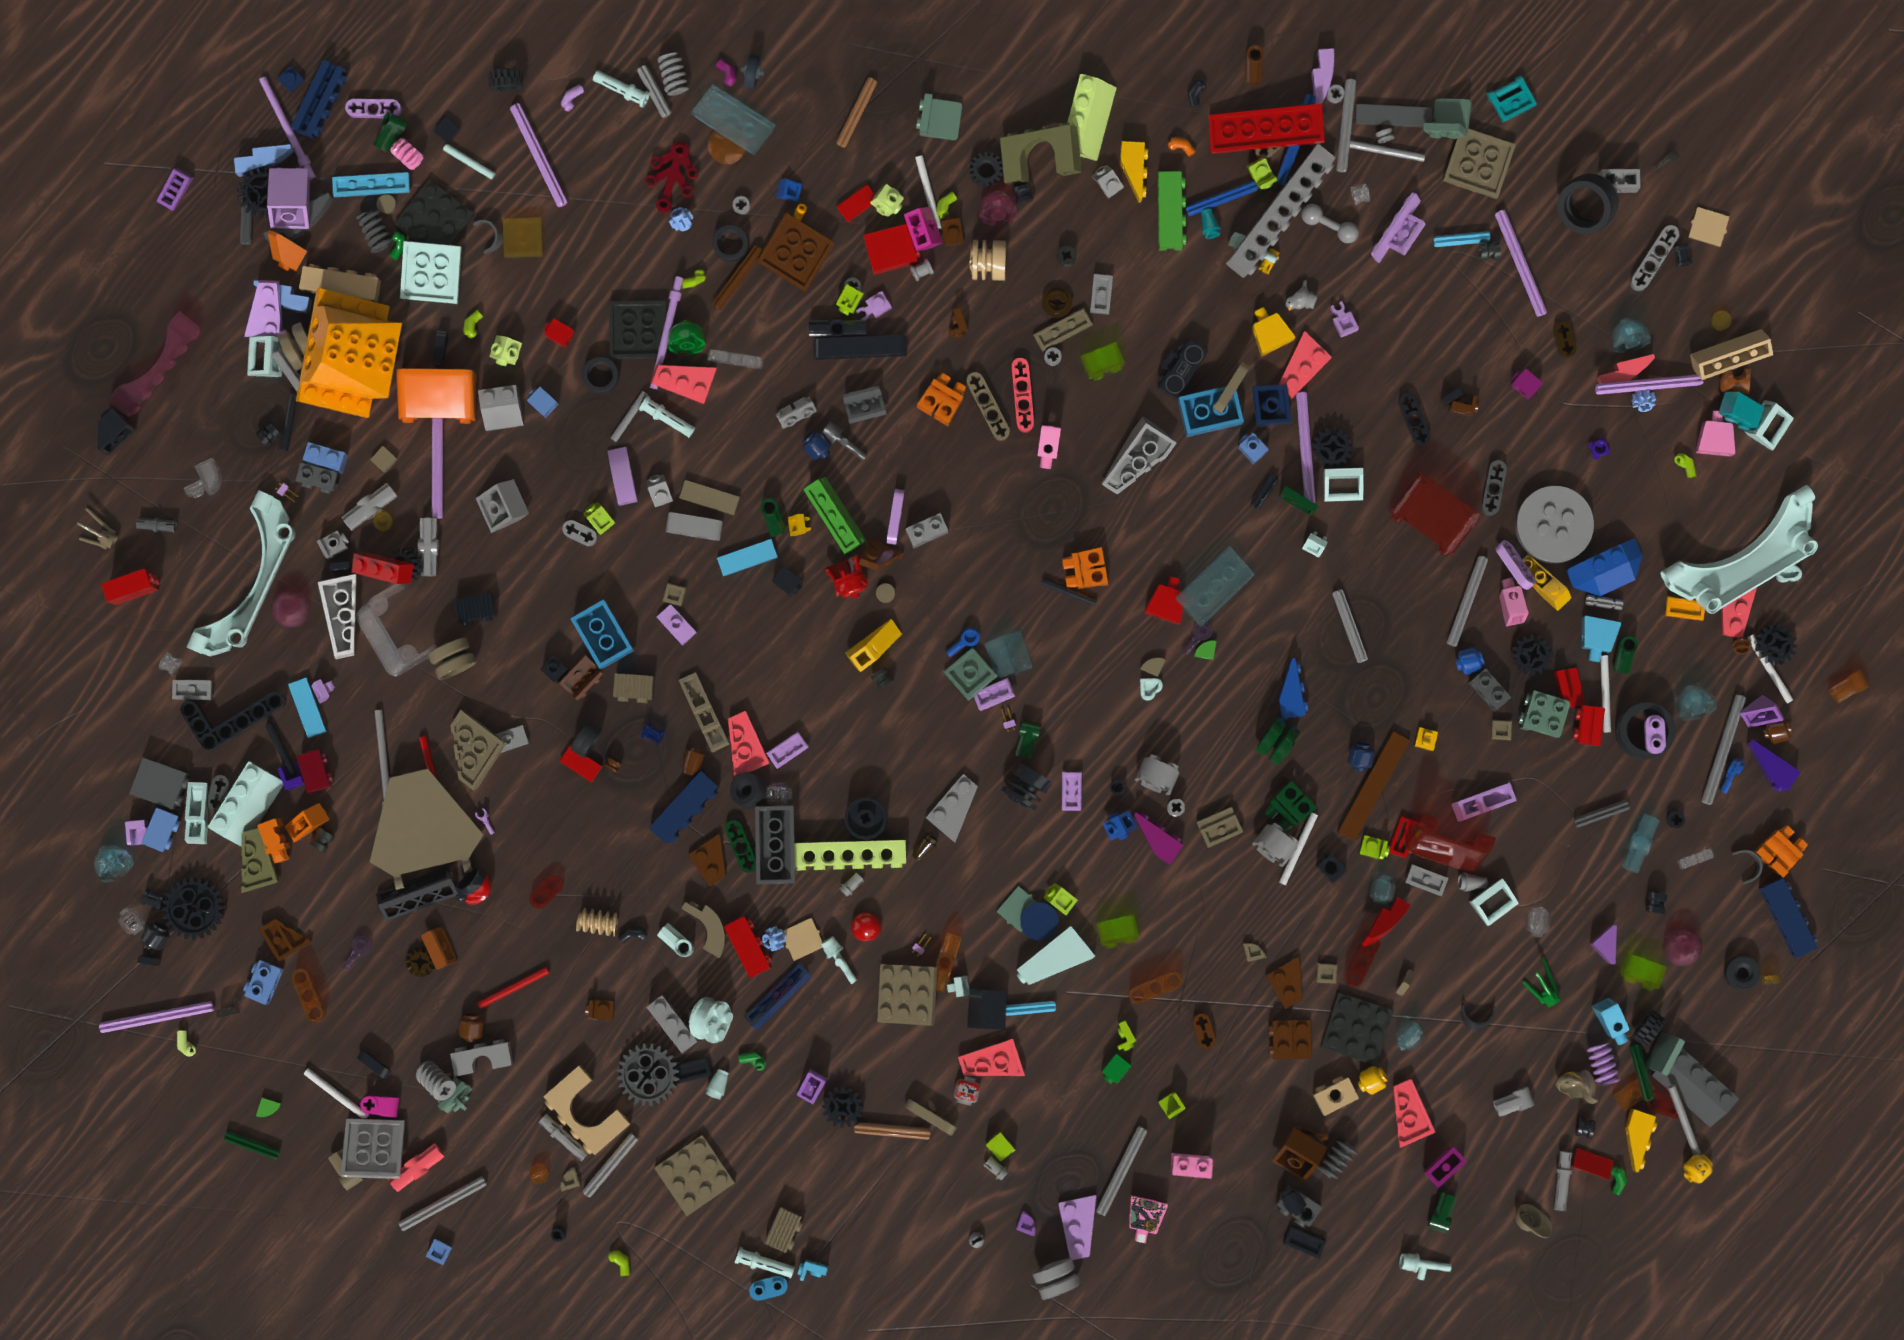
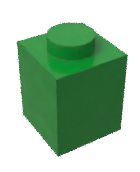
(1115, 1069)

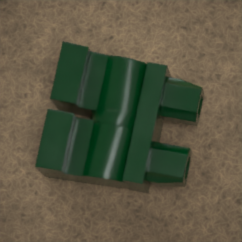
(1288, 808)

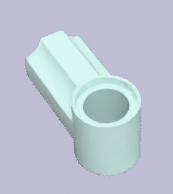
(675, 939)

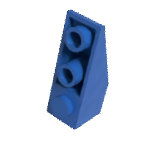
(1290, 699)

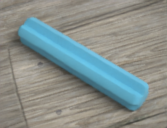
(1461, 239)
(1028, 1008)

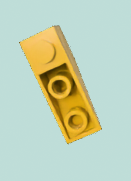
(1132, 163)
(1547, 585)
(873, 645)
(1638, 1131)

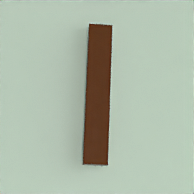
(1373, 786)

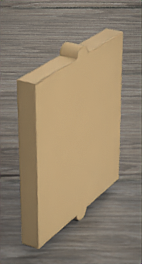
(1708, 226)
(803, 939)

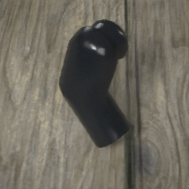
(1194, 90)
(633, 932)

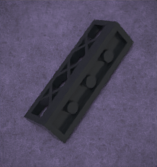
(415, 890)

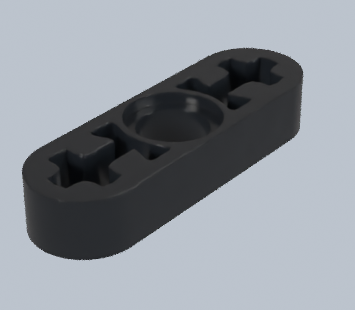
(1424, 431)

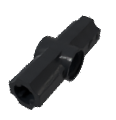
(823, 329)

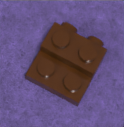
(1290, 1039)

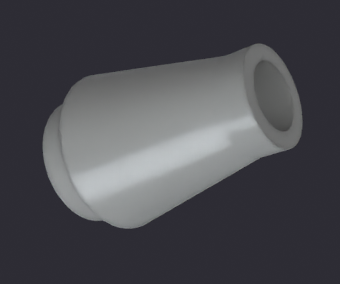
(1471, 882)

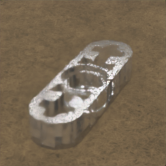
(735, 359)

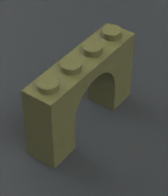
(1017, 147)

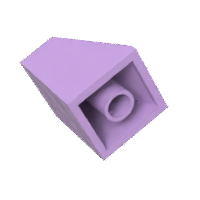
(288, 198)

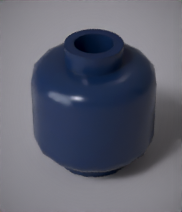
(816, 445)
(1361, 756)

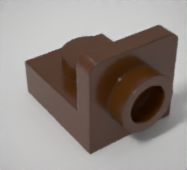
(952, 231)
(958, 320)
(1461, 406)
(600, 1010)

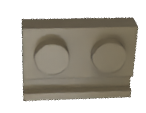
(1219, 827)

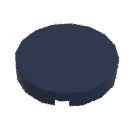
(1039, 921)

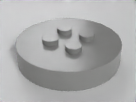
(1554, 524)

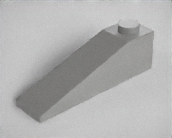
(1141, 451)

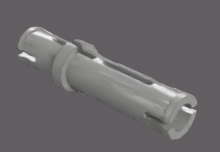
(562, 1136)
(1562, 1180)

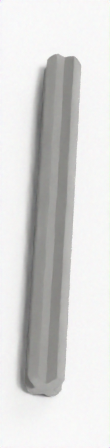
(1723, 749)

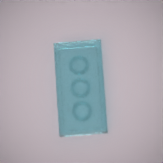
(733, 119)
(1215, 586)

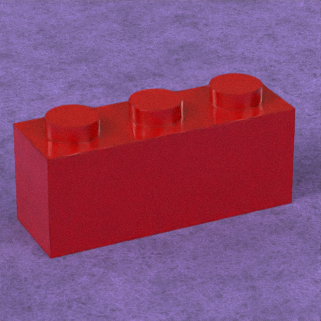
(382, 568)
(748, 946)

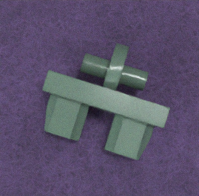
(458, 1099)

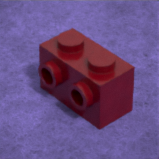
(315, 771)

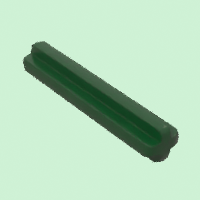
(1641, 1072)
(251, 1145)

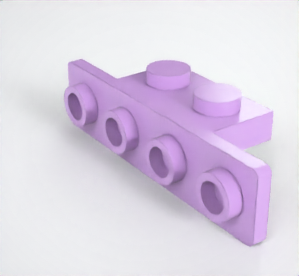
(1401, 231)

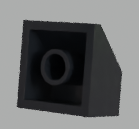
(112, 431)

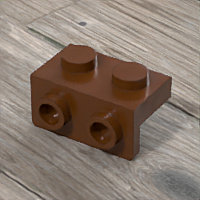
(581, 677)

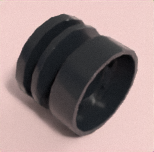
(1026, 786)

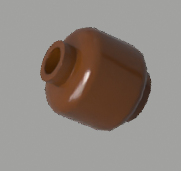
(1778, 731)
(471, 1027)

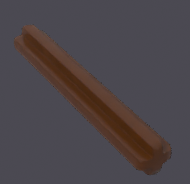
(737, 277)

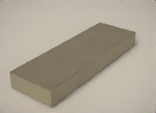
(1062, 329)
(709, 497)

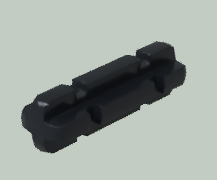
(1264, 492)

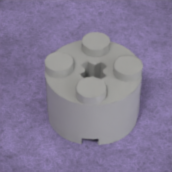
(1157, 775)
(1275, 844)

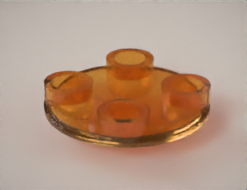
(724, 149)

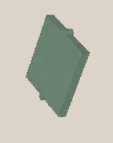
(1014, 906)

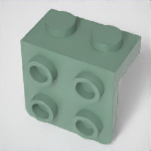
(939, 118)
(1449, 118)
(1544, 714)

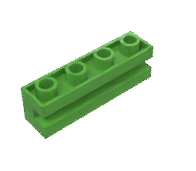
(1170, 210)
(835, 515)

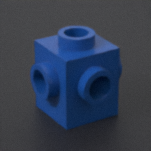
(1115, 825)

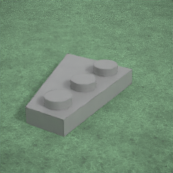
(953, 808)

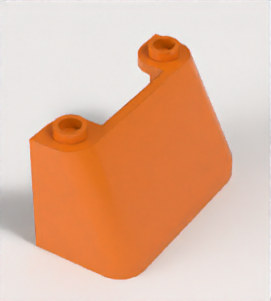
(436, 394)

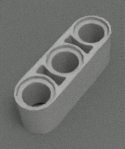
(694, 526)

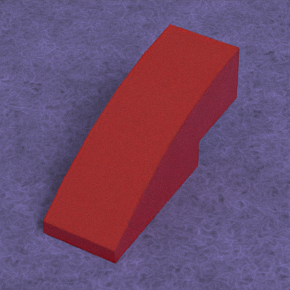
(1386, 921)

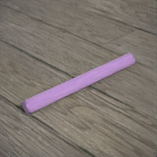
(538, 155)
(1521, 263)
(1656, 383)
(1305, 446)
(437, 468)
(156, 1017)

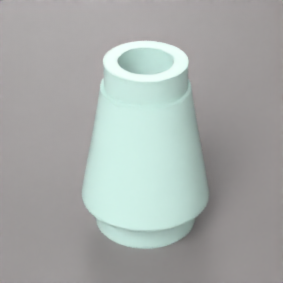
(717, 1085)

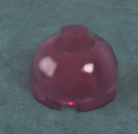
(998, 208)
(290, 608)
(1682, 947)

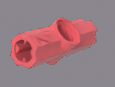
(417, 1167)

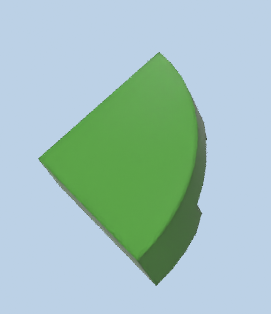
(1206, 650)
(267, 1107)

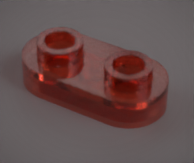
(546, 892)
(1662, 1106)

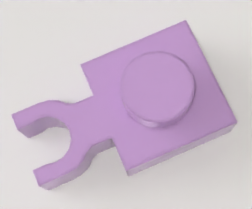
(877, 305)
(1344, 322)

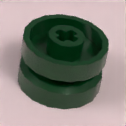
(1277, 741)

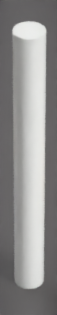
(927, 189)
(1772, 672)
(1605, 693)
(1301, 842)
(336, 1094)

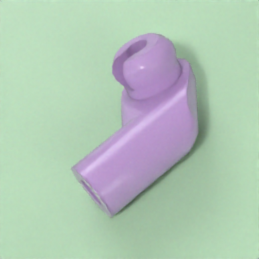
(569, 95)

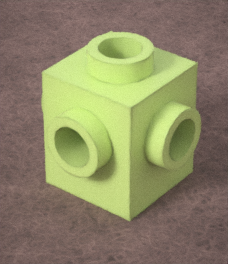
(887, 200)
(505, 350)

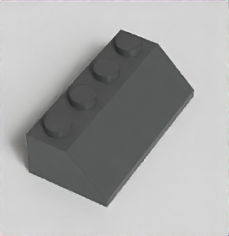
(775, 845)
(1698, 1089)

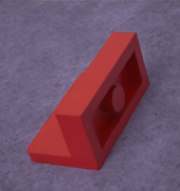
(1570, 687)

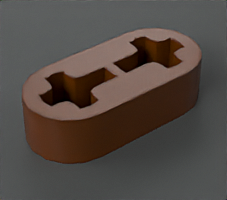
(1208, 1029)

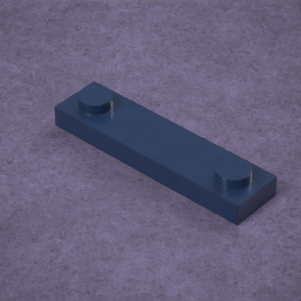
(777, 996)

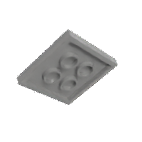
(373, 1148)

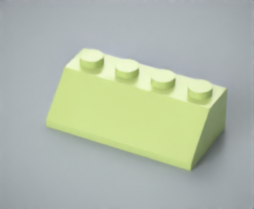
(1091, 113)

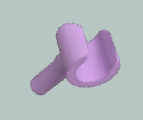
(485, 820)

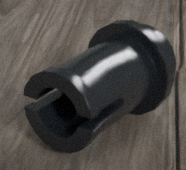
(562, 1231)

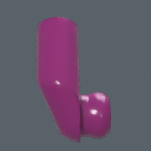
(730, 72)

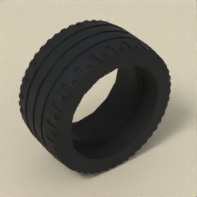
(1572, 218)
(1628, 713)

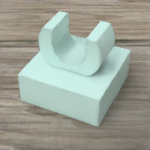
(1315, 544)
(960, 985)

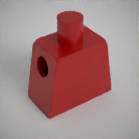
(1163, 603)

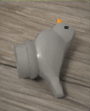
(1302, 298)

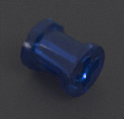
(653, 734)

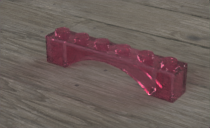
(179, 334)

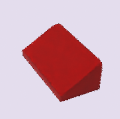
(1592, 1163)

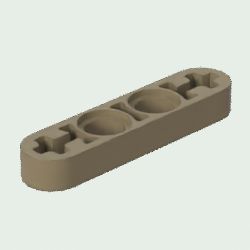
(990, 405)

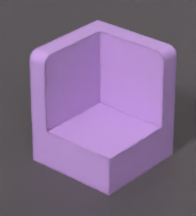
(135, 831)

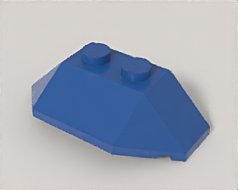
(1607, 570)

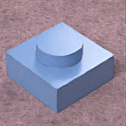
(439, 1251)

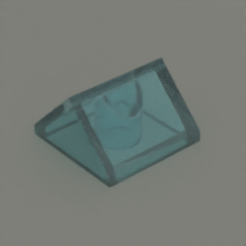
(1008, 655)

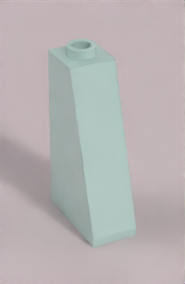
(1060, 954)

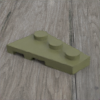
(257, 867)

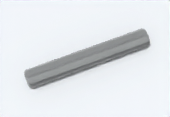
(1350, 626)
(610, 1165)

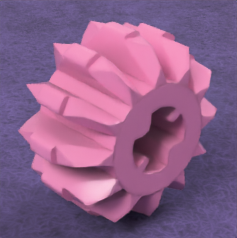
(407, 153)

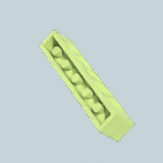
(897, 847)

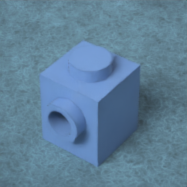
(542, 401)
(1252, 447)

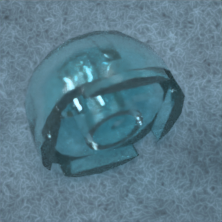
(1630, 335)
(1695, 702)
(111, 862)

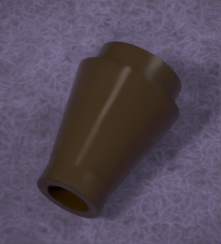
(925, 846)

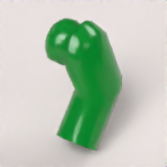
(398, 249)
(754, 1058)
(1620, 1178)

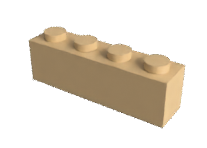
(347, 283)
(1731, 354)

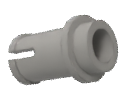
(851, 885)
(996, 1168)

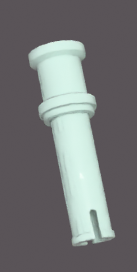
(629, 92)
(659, 412)
(755, 1260)

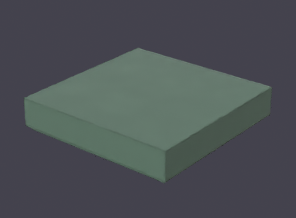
(970, 673)
(1664, 1053)

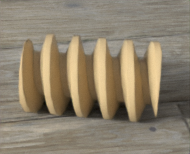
(597, 922)

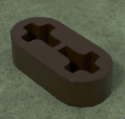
(1560, 341)

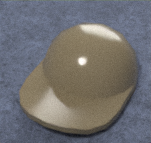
(1533, 1220)

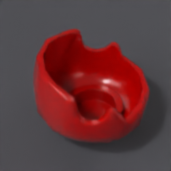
(866, 926)

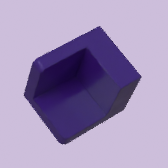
(291, 782)

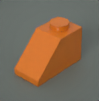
(285, 252)
(306, 822)

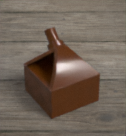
(1301, 1152)

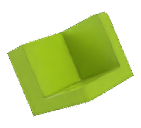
(1171, 1105)
(1000, 1146)

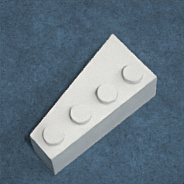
(340, 611)

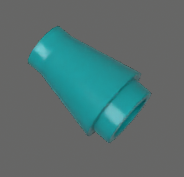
(1210, 226)

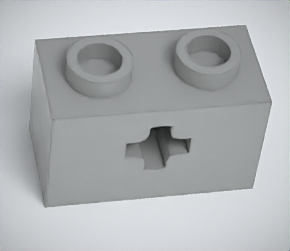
(1623, 179)
(926, 530)

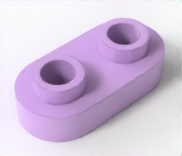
(1653, 734)

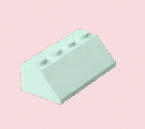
(246, 803)

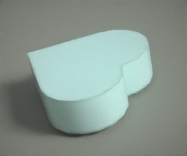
(1793, 574)
(1149, 687)

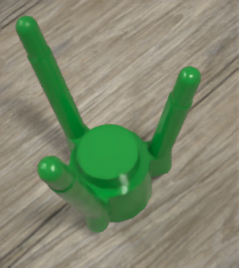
(1550, 995)

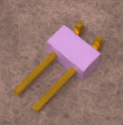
(282, 490)
(1010, 723)
(920, 950)

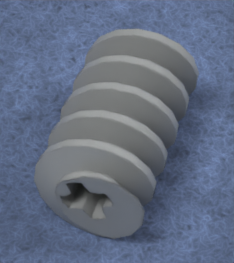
(671, 73)
(435, 1081)

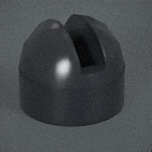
(1114, 786)

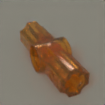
(949, 949)

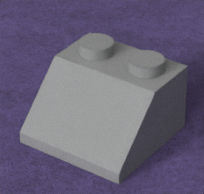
(501, 407)
(502, 505)

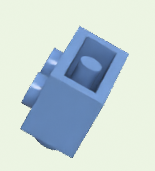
(325, 457)
(160, 830)
(263, 982)

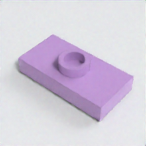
(676, 624)
(994, 694)
(787, 750)
(1071, 791)

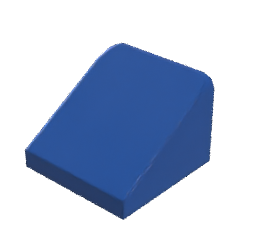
(789, 190)

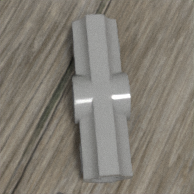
(369, 506)
(428, 546)

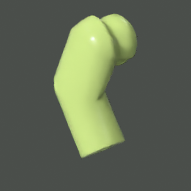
(183, 1045)

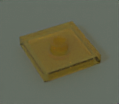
(522, 237)

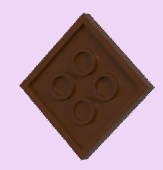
(796, 252)

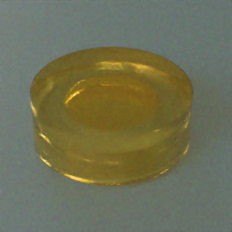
(1721, 320)
(383, 521)
(1768, 980)

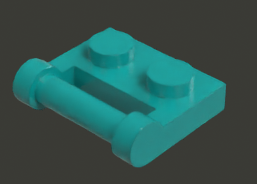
(1515, 104)

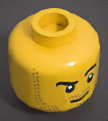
(1697, 1168)

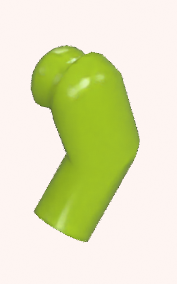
(943, 204)
(469, 324)
(622, 1260)

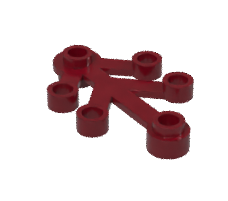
(672, 173)

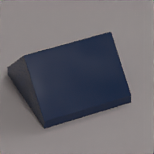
(1271, 405)

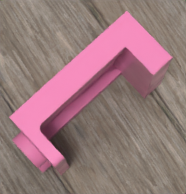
(1191, 1165)

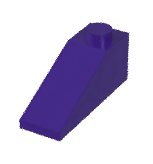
(1775, 769)

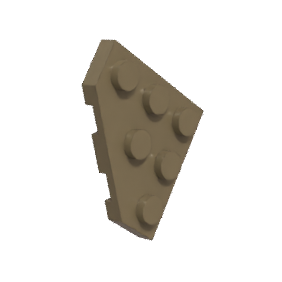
(474, 749)

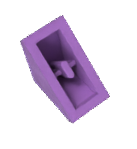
(1761, 712)
(1606, 944)
(812, 1086)

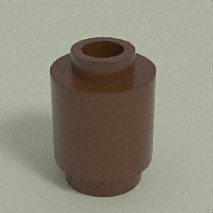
(692, 761)

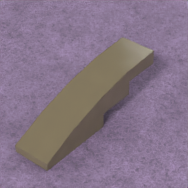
(703, 712)

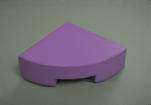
(1026, 1224)

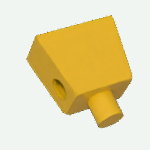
(1270, 332)

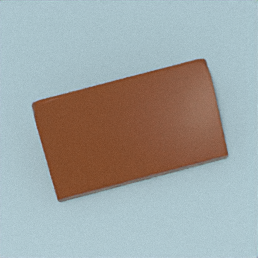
(439, 948)

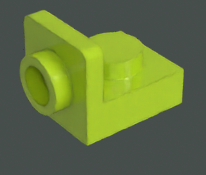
(1262, 173)
(849, 300)
(598, 517)
(1374, 847)
(1060, 898)
(1125, 1032)

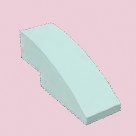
(196, 813)

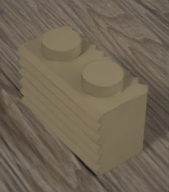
(633, 687)
(783, 1230)

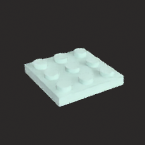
(430, 272)

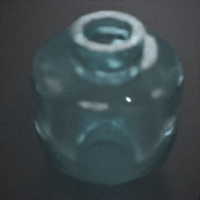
(1382, 890)
(1409, 1036)

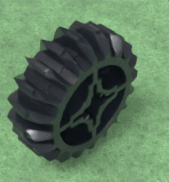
(256, 208)

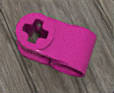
(383, 1106)

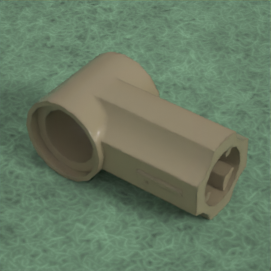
(336, 1161)

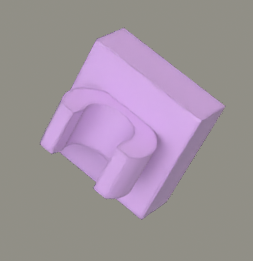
(321, 690)

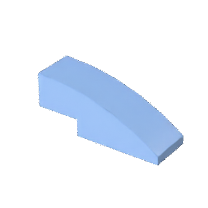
(262, 158)
(293, 302)

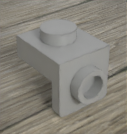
(1107, 180)
(659, 490)

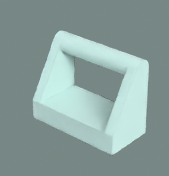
(271, 368)
(1769, 413)
(1341, 474)
(1486, 894)

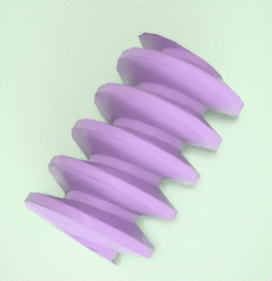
(1603, 1064)

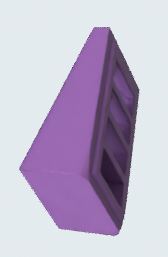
(180, 192)

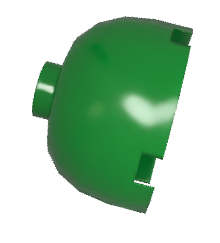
(686, 338)

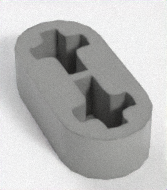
(582, 529)

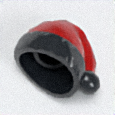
(474, 887)

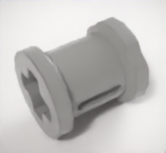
(921, 269)
(1181, 807)

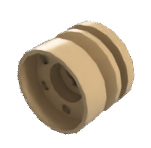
(988, 260)

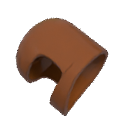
(1732, 383)

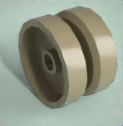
(294, 347)
(452, 658)

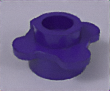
(1594, 448)

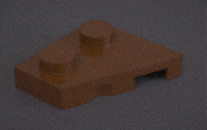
(879, 555)
(710, 860)
(282, 939)
(1287, 982)

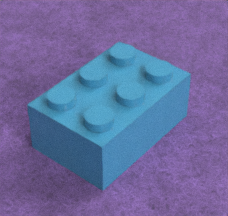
(1200, 416)
(602, 634)

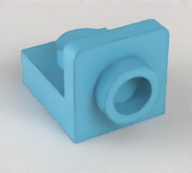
(816, 1269)

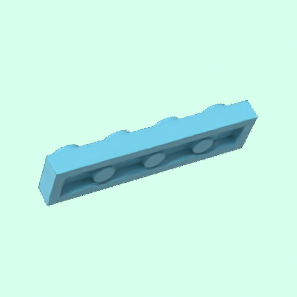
(371, 184)

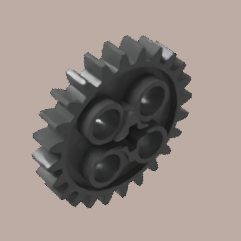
(635, 1063)

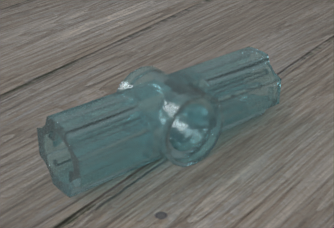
(1640, 843)

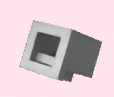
(341, 546)

